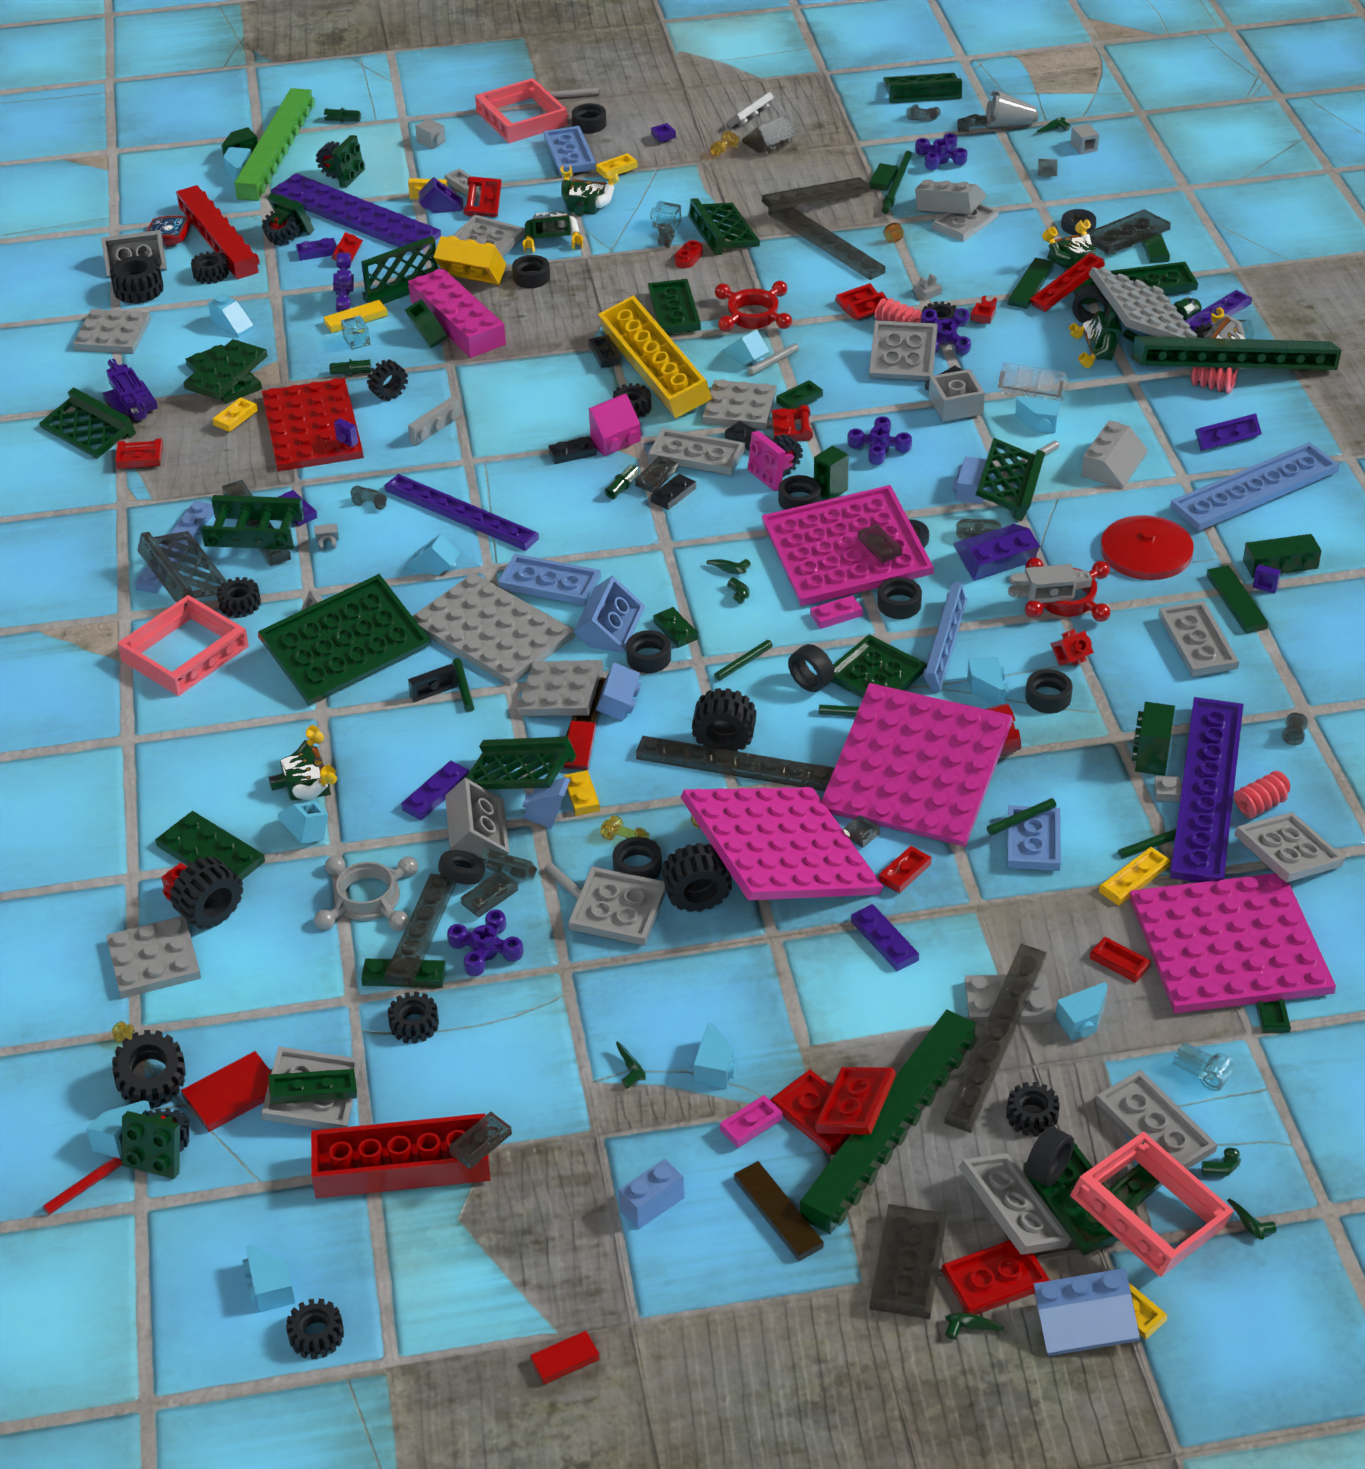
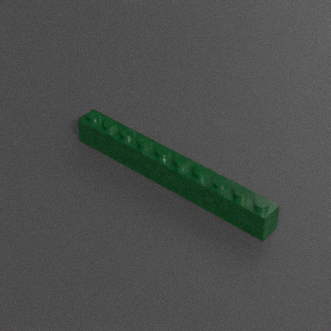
(1235, 353)
(911, 1091)

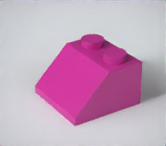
(614, 425)

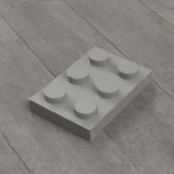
(984, 989)

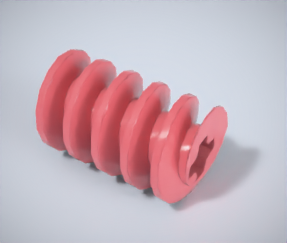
(894, 311)
(1214, 377)
(1262, 794)

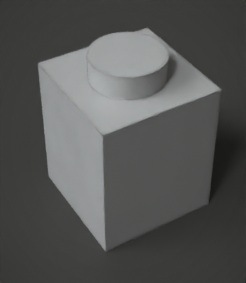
(430, 133)
(1084, 139)

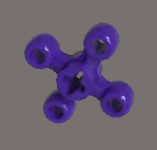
(941, 151)
(343, 281)
(948, 328)
(879, 440)
(485, 942)

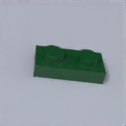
(799, 395)
(675, 627)

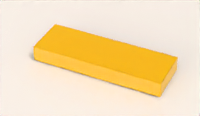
(368, 312)
(1134, 875)

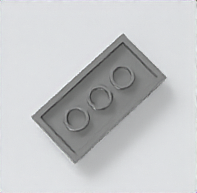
(697, 451)
(1198, 638)
(1142, 1106)
(1014, 1203)

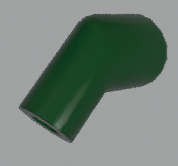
(741, 589)
(1225, 1165)

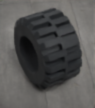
(136, 279)
(722, 706)
(696, 878)
(206, 892)
(144, 1048)

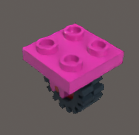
(773, 458)

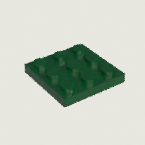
(876, 664)

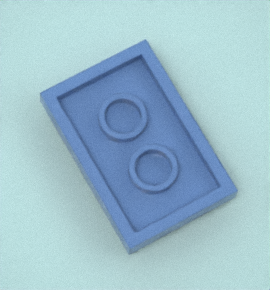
(1035, 841)

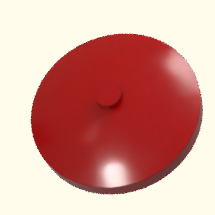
(1147, 547)

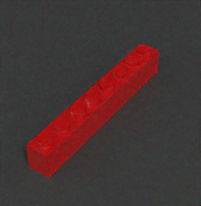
(217, 231)

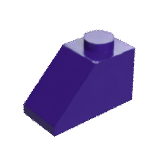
(439, 198)

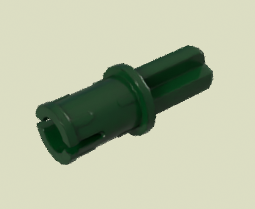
(342, 115)
(351, 367)
(622, 481)

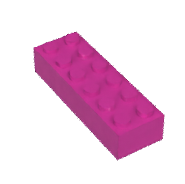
(458, 313)

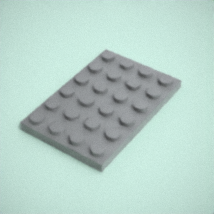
(1141, 306)
(492, 628)

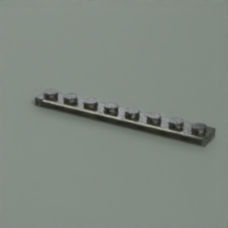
(829, 242)
(734, 763)
(995, 1038)

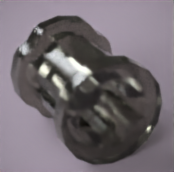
(1295, 727)

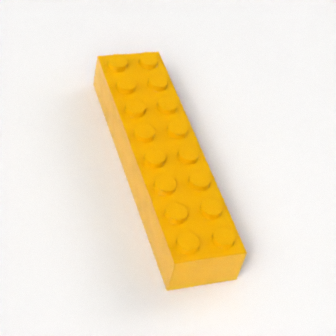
(655, 357)

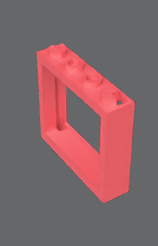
(489, 102)
(231, 643)
(1128, 1226)

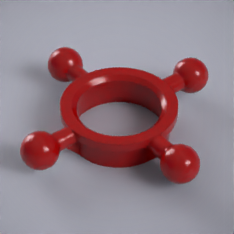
(753, 297)
(1100, 611)

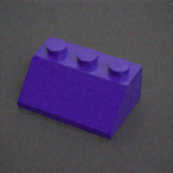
(997, 550)

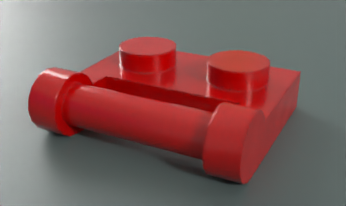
(489, 196)
(784, 423)
(139, 454)

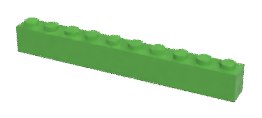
(274, 144)

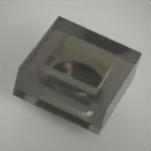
(1047, 167)
(861, 831)

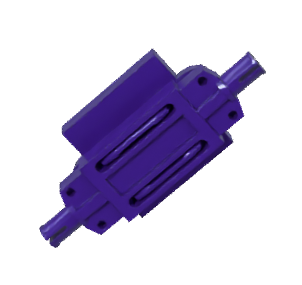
(129, 393)

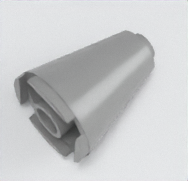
(1009, 111)

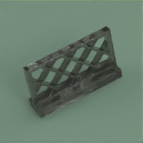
(168, 571)

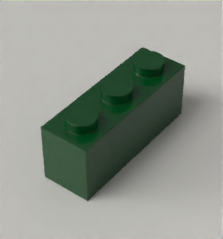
(1284, 554)

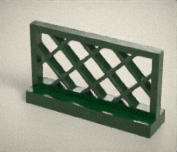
(923, 87)
(711, 230)
(399, 288)
(97, 413)
(1026, 482)
(517, 753)

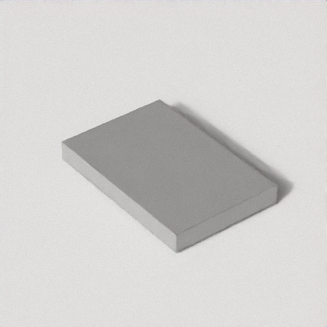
(965, 225)

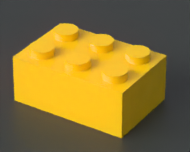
(470, 259)

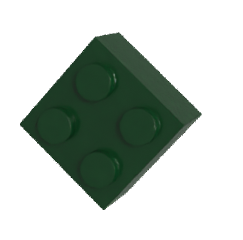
(1153, 738)

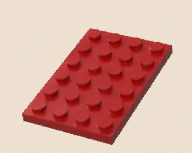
(304, 427)

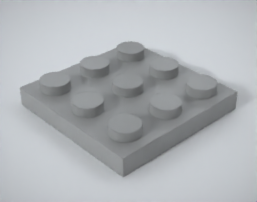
(491, 231)
(112, 331)
(903, 350)
(740, 402)
(560, 688)
(1289, 847)
(617, 906)
(153, 957)
(312, 1114)

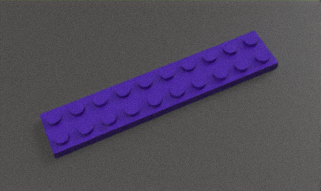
(355, 212)
(1207, 791)

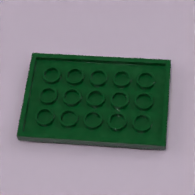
(343, 639)

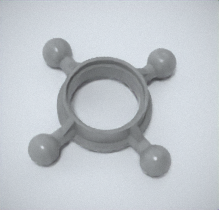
(366, 910)

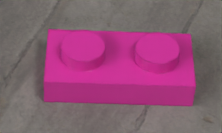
(836, 612)
(751, 1121)

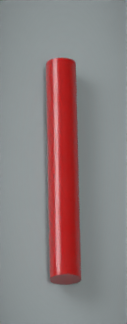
(82, 1185)

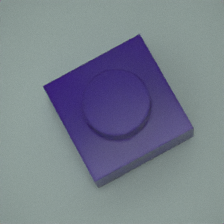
(663, 132)
(346, 432)
(1266, 578)

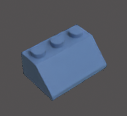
(609, 616)
(1086, 1312)

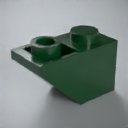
(240, 139)
(426, 323)

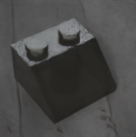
(770, 135)

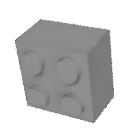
(956, 395)

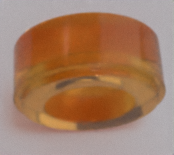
(893, 232)

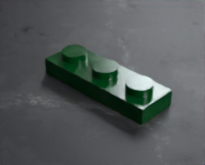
(429, 975)
(312, 1086)

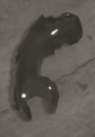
(917, 113)
(965, 123)
(666, 234)
(362, 494)

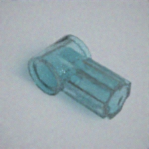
(1210, 1069)

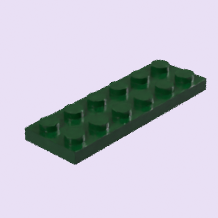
(1169, 277)

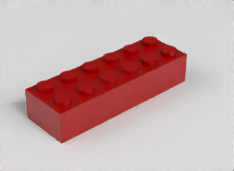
(391, 1157)

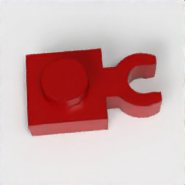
(984, 311)

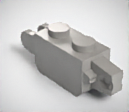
(1049, 583)

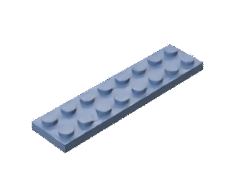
(1254, 486)

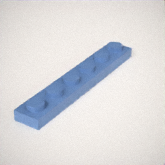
(192, 521)
(946, 637)

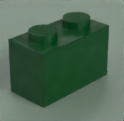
(831, 472)

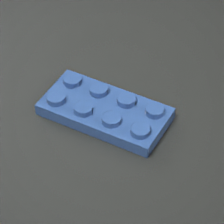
(569, 148)
(549, 579)

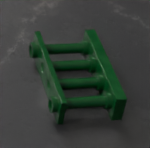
(256, 509)

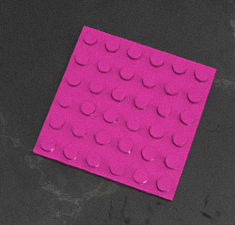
(823, 550)
(917, 764)
(780, 843)
(1231, 943)

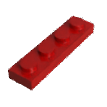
(1066, 282)

